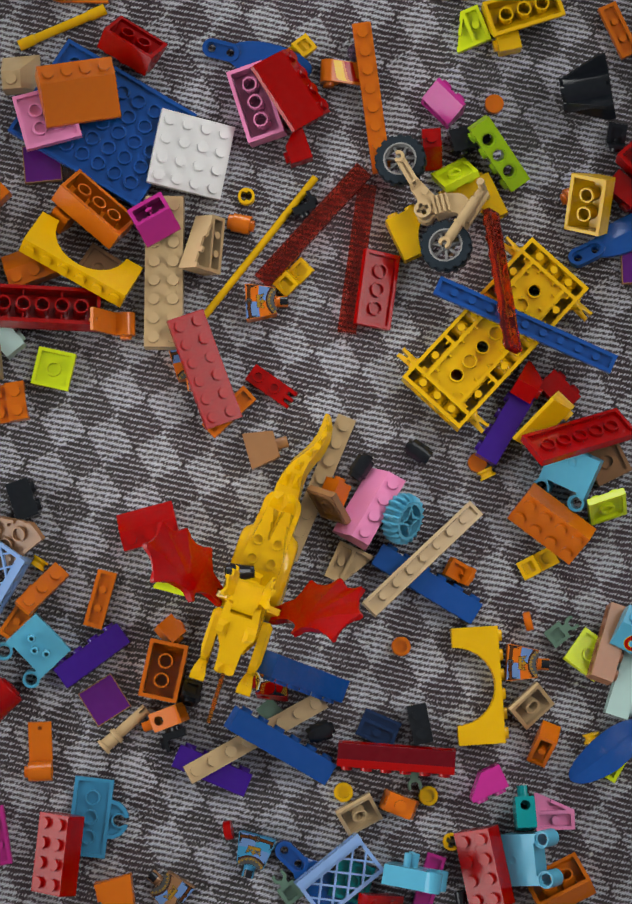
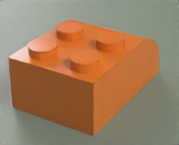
(163, 670)

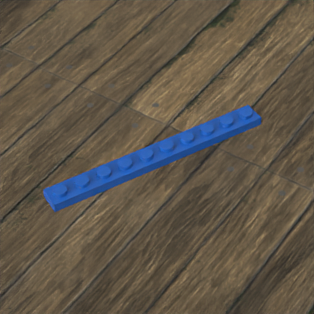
(527, 326)

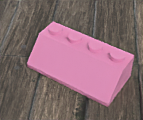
(368, 506)

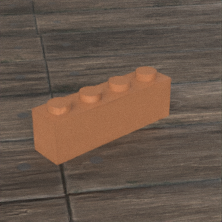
(605, 655)

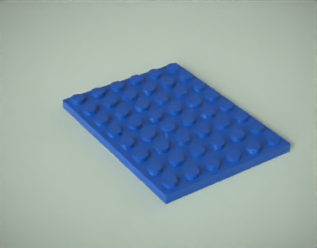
(119, 149)

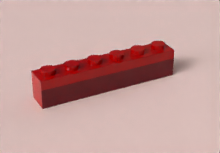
(396, 758)

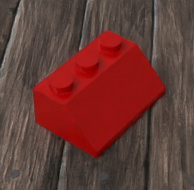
(131, 45)
(141, 524)

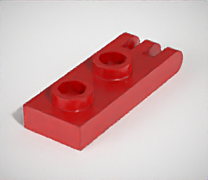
(270, 386)

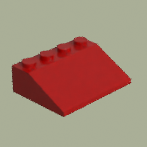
(291, 89)

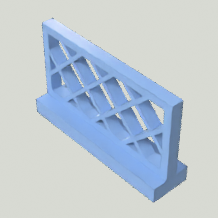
(12, 576)
(332, 859)

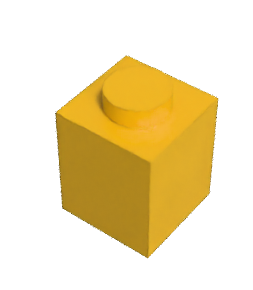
(507, 44)

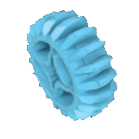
(402, 518)

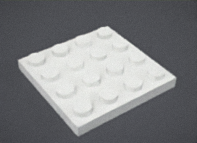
(190, 154)

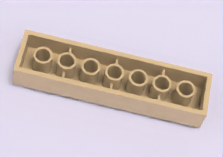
(164, 282)

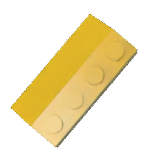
(513, 15)

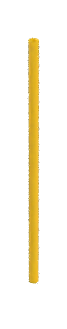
(260, 246)

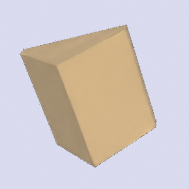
(530, 705)
(358, 813)

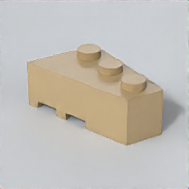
(204, 246)

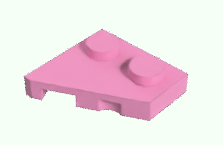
(553, 814)

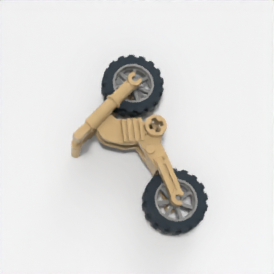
(435, 206)

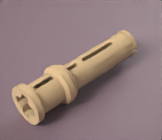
(116, 735)

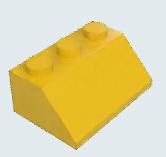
(589, 203)
(549, 415)

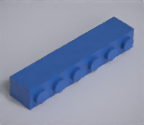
(431, 586)
(302, 676)
(279, 744)

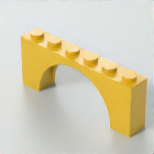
(405, 225)
(109, 284)
(490, 725)

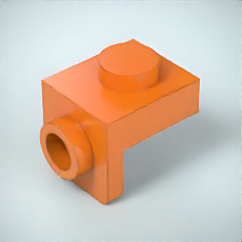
(459, 571)

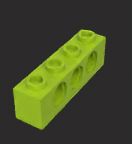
(517, 175)

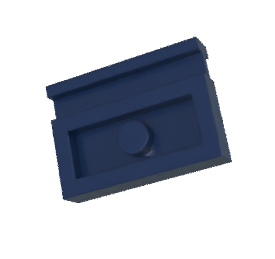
(378, 727)

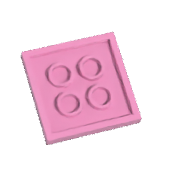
(33, 124)

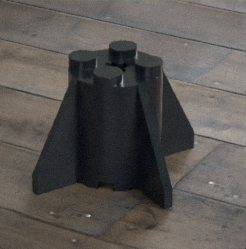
(589, 89)

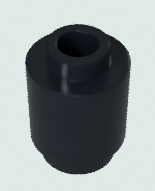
(418, 451)
(361, 466)
(320, 731)

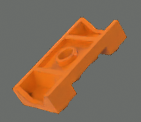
(13, 402)

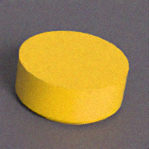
(343, 792)
(428, 795)

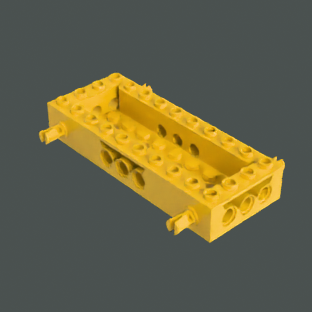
(485, 371)

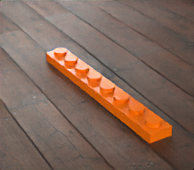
(369, 89)

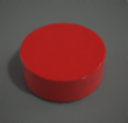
(228, 830)

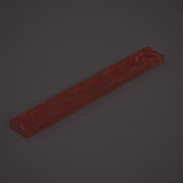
(313, 225)
(358, 241)
(502, 282)

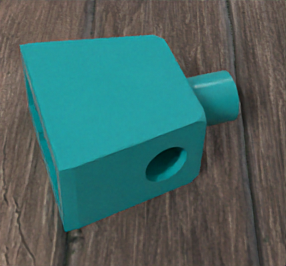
(524, 819)

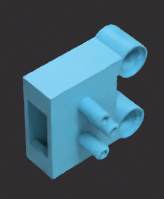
(573, 474)
(38, 646)
(527, 858)
(414, 877)

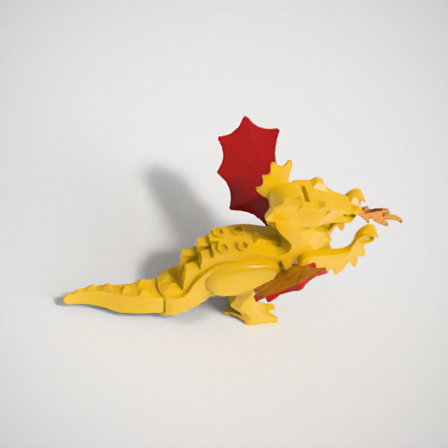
(250, 602)

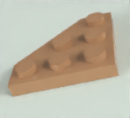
(19, 536)

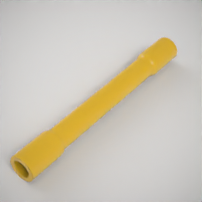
(34, 39)

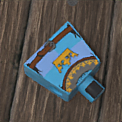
(253, 851)

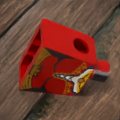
(269, 690)

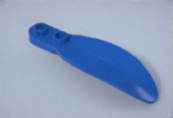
(247, 52)
(613, 244)
(603, 754)
(288, 859)

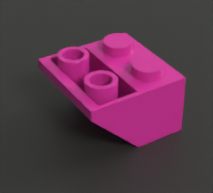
(444, 103)
(153, 219)
(488, 782)

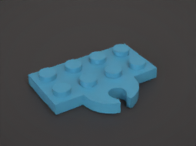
(95, 802)

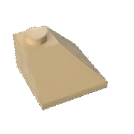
(19, 74)

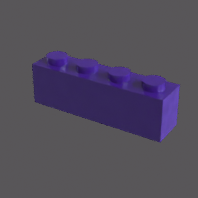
(503, 429)
(92, 655)
(227, 777)

